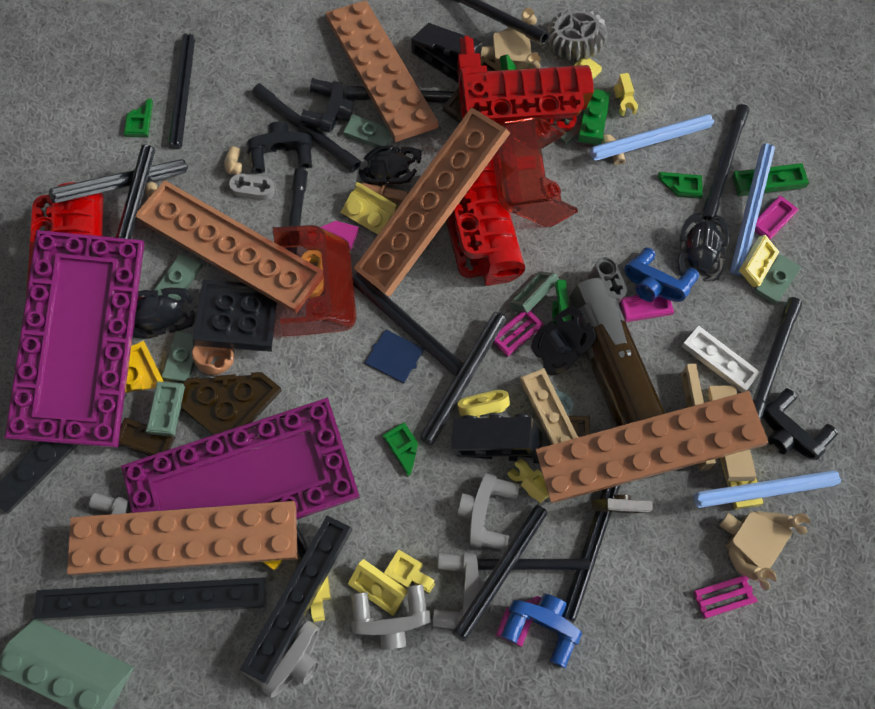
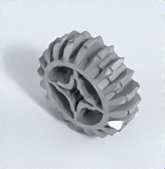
(576, 34)

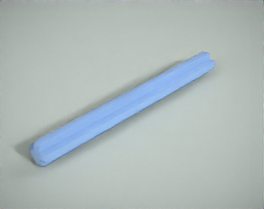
(651, 137)
(752, 208)
(766, 489)

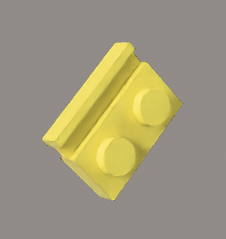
(369, 208)

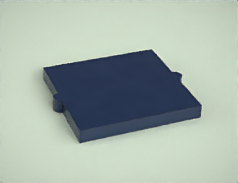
(394, 356)

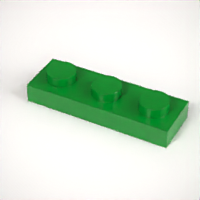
(594, 118)
(779, 179)

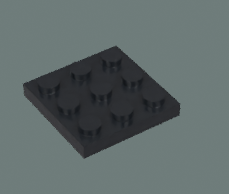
(234, 317)

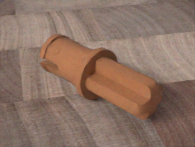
(393, 195)

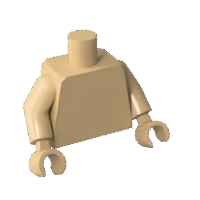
(515, 45)
(759, 541)

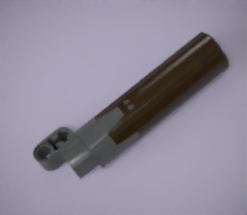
(614, 352)

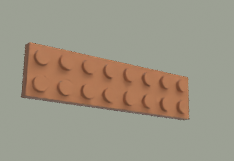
(381, 71)
(431, 201)
(230, 246)
(651, 447)
(182, 538)

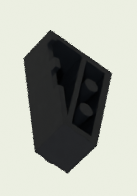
(440, 48)

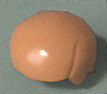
(204, 355)

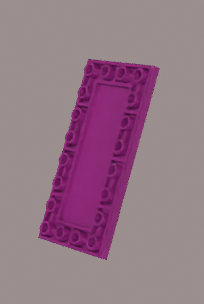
(75, 340)
(264, 461)

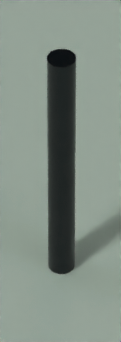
(539, 564)

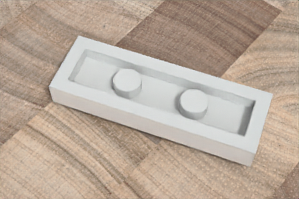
(720, 359)

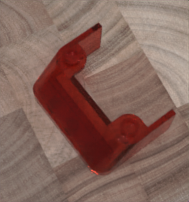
(521, 173)
(337, 308)

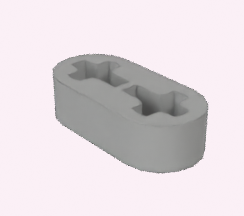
(252, 187)

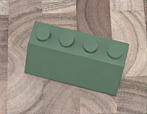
(63, 668)

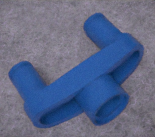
(656, 283)
(548, 615)

